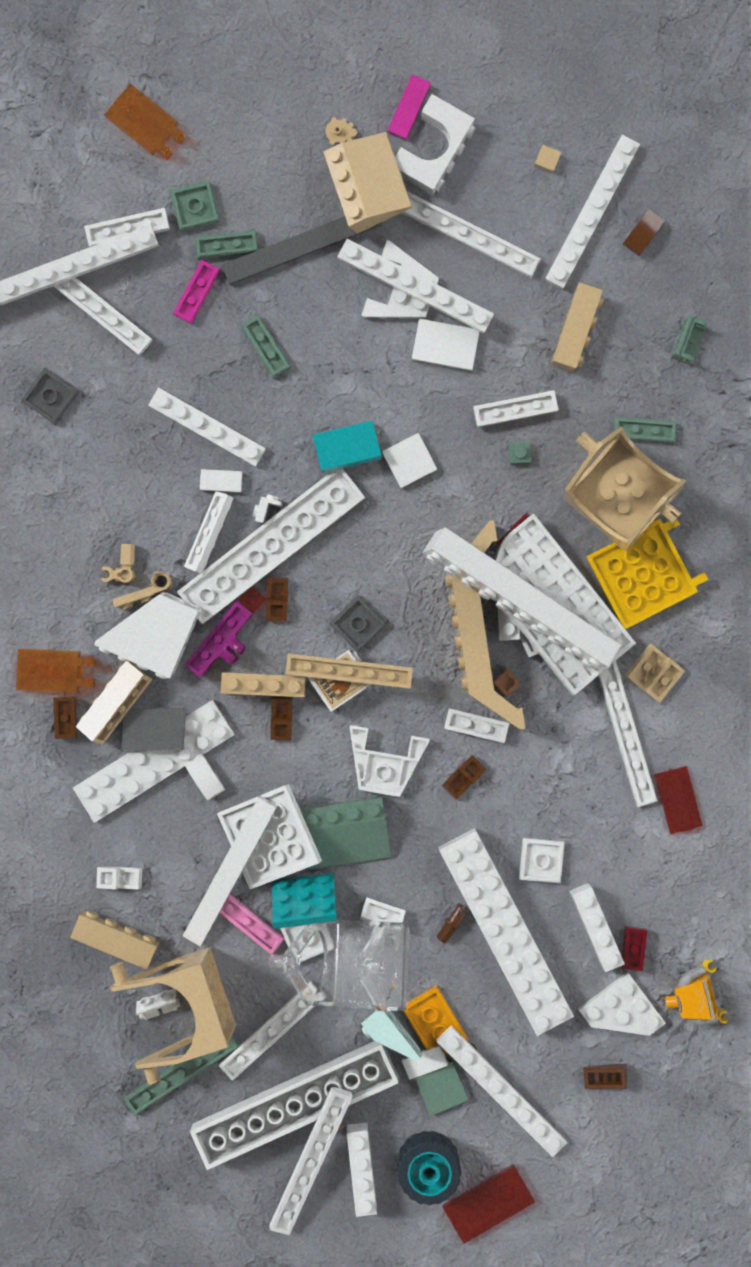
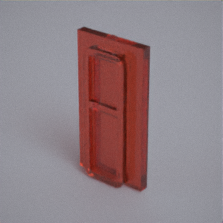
(678, 800)

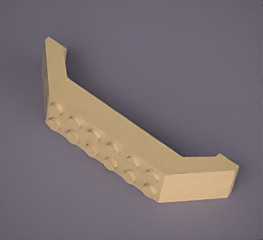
(473, 641)

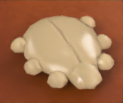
(340, 131)

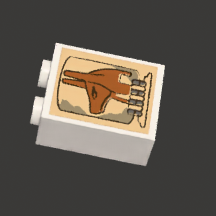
(337, 692)

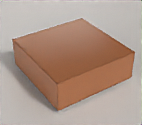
(506, 682)

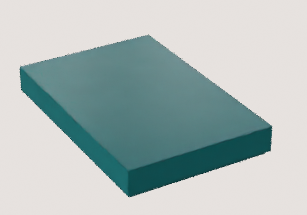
(347, 446)

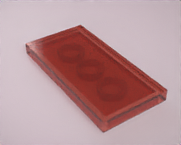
(488, 1203)

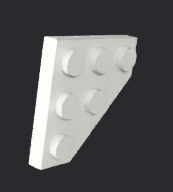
(622, 1009)

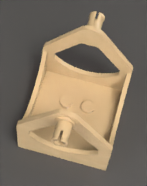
(621, 489)
(202, 987)

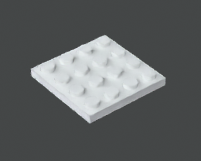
(285, 843)

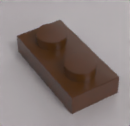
(65, 717)

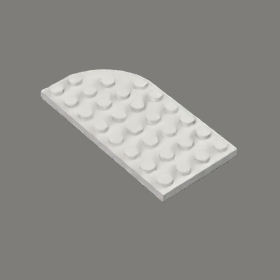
(542, 563)

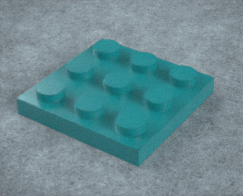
(303, 901)

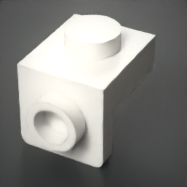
(261, 510)

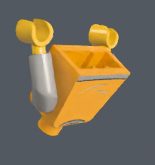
(696, 997)

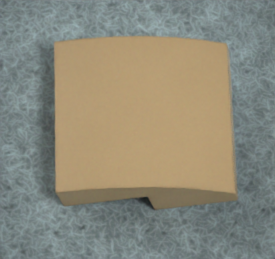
(654, 673)

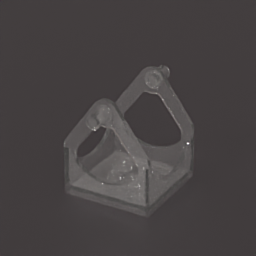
(361, 964)

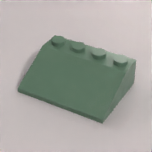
(348, 831)

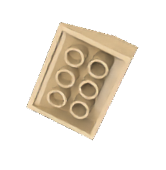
(367, 181)

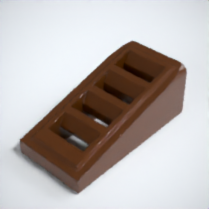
(605, 1069)

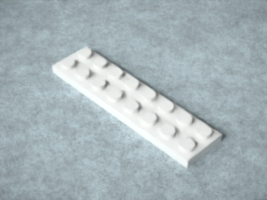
(143, 769)

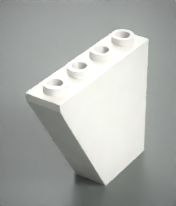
(153, 634)

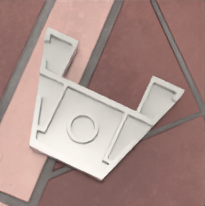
(400, 304)
(384, 771)

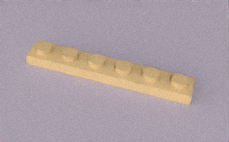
(349, 670)

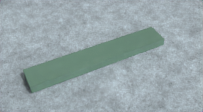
(173, 1078)

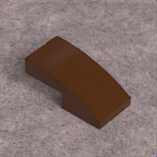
(643, 232)
(277, 599)
(281, 718)
(463, 777)

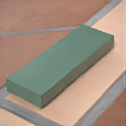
(226, 244)
(265, 346)
(647, 429)

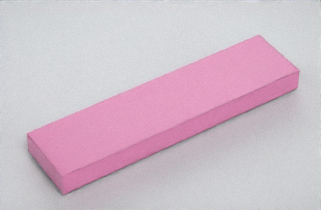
(251, 924)

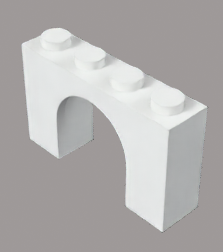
(456, 127)

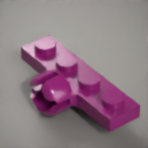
(221, 641)

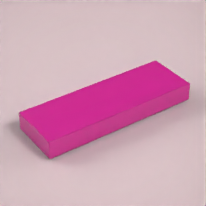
(409, 107)
(196, 292)

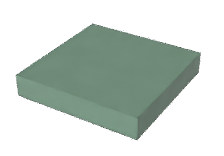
(194, 206)
(441, 1089)

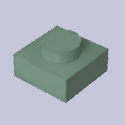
(519, 453)

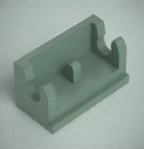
(689, 340)

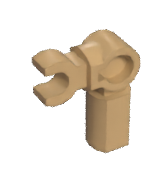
(126, 573)

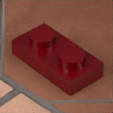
(634, 948)

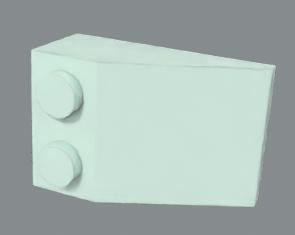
(389, 1032)

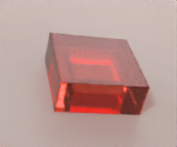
(252, 599)

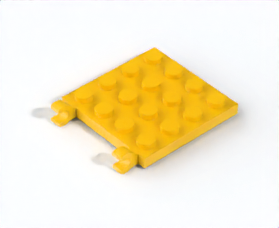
(645, 576)

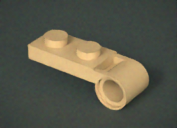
(144, 595)

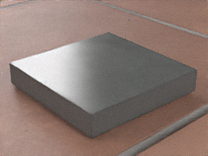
(49, 396)
(357, 623)

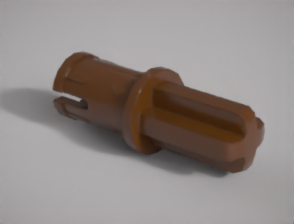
(452, 923)

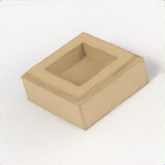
(547, 158)

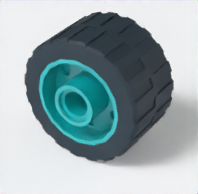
(429, 1168)

